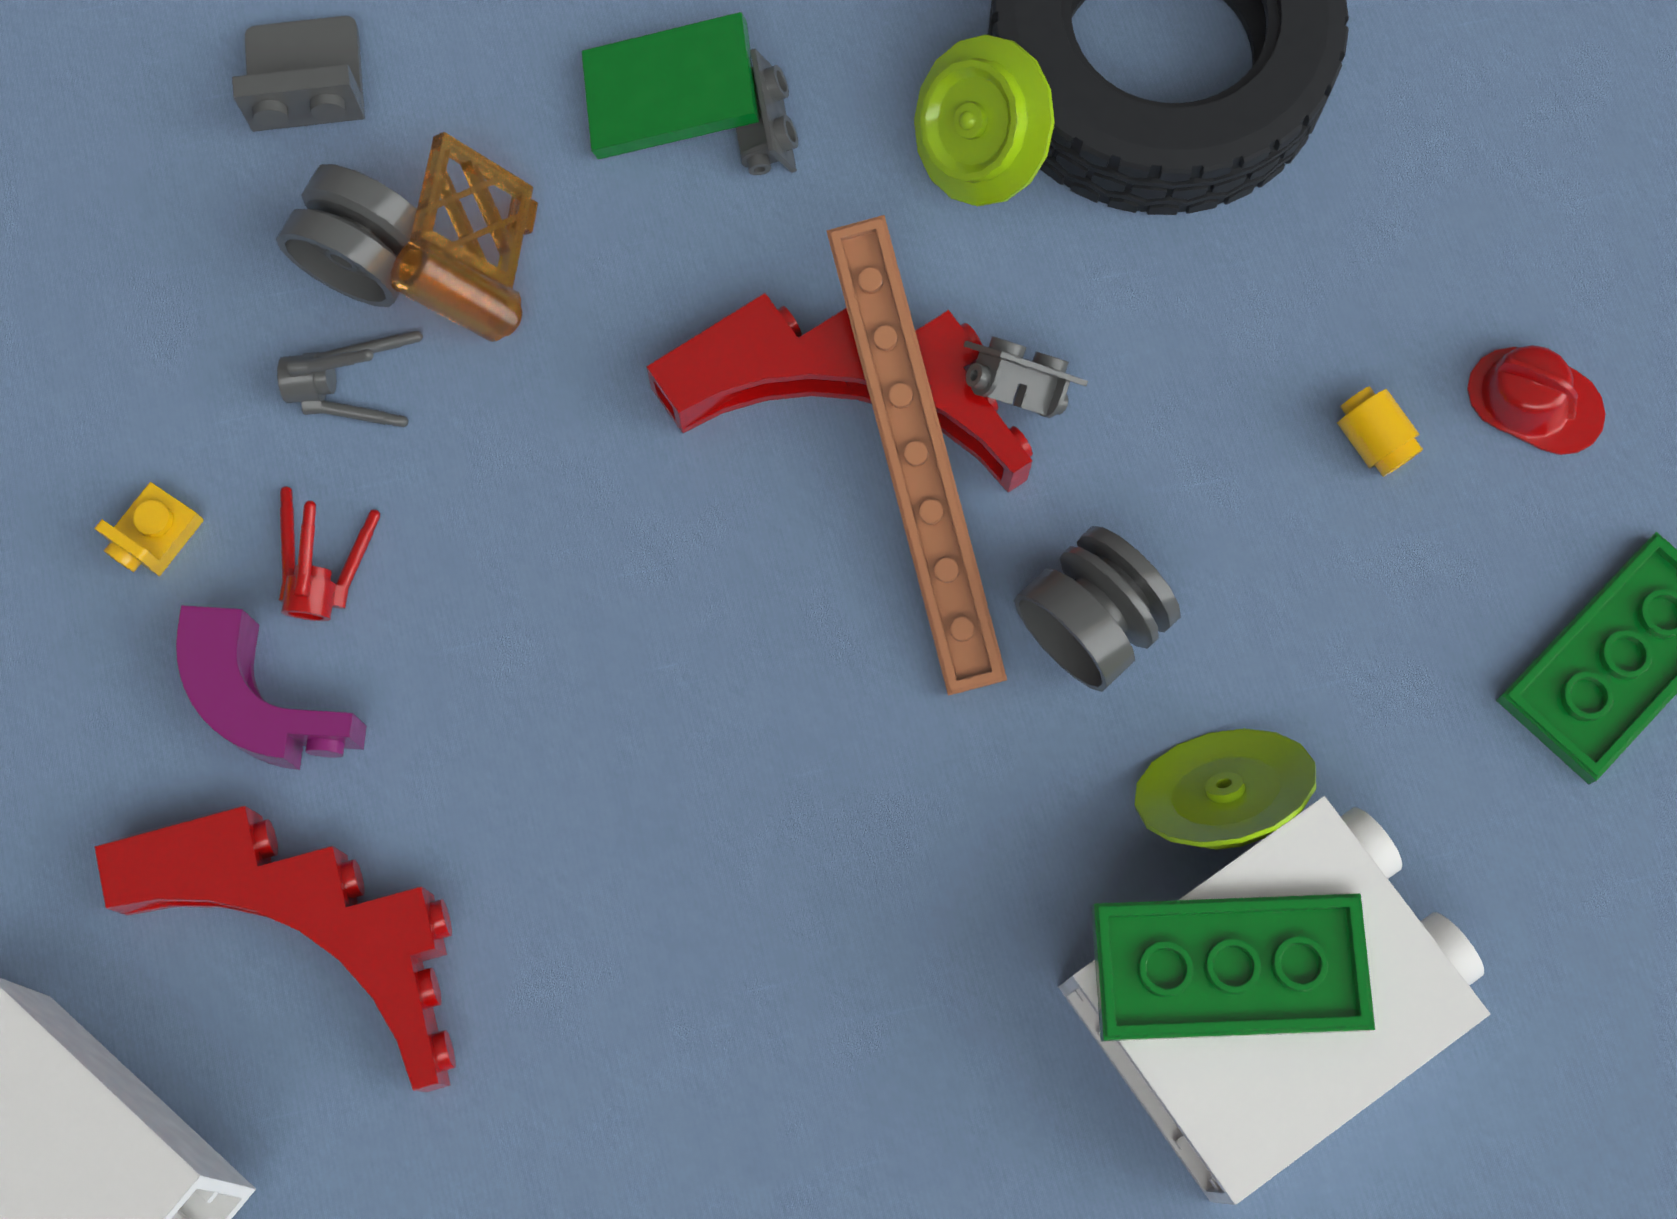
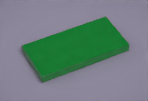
(1606, 667)
(1231, 967)

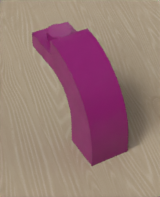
(218, 676)

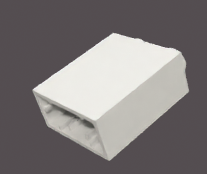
(1260, 1102)
(91, 1135)

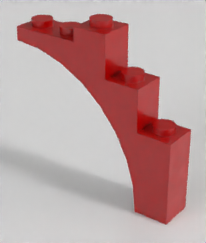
(765, 357)
(229, 865)

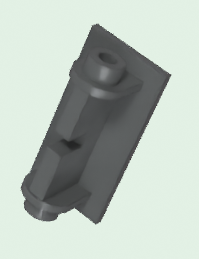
(774, 134)
(1002, 369)

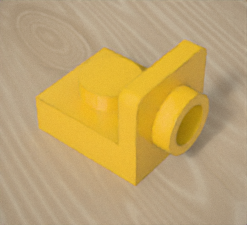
(150, 531)

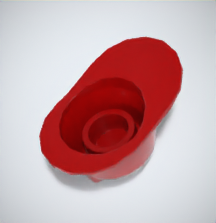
(1537, 399)

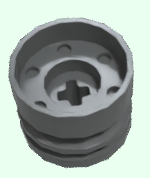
(1097, 607)

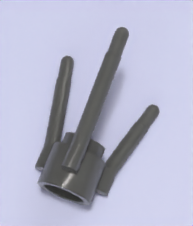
(313, 375)

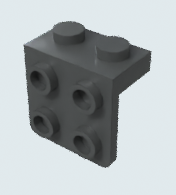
(301, 74)

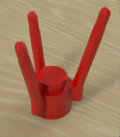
(306, 588)

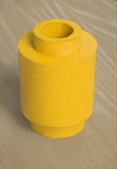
(1379, 430)

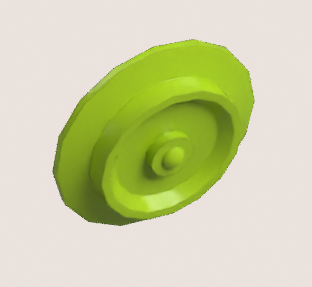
(984, 120)
(1225, 788)

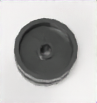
(349, 233)

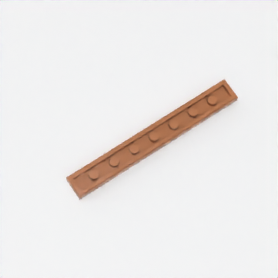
(916, 456)

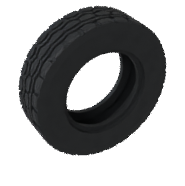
(1185, 153)

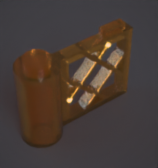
(456, 278)

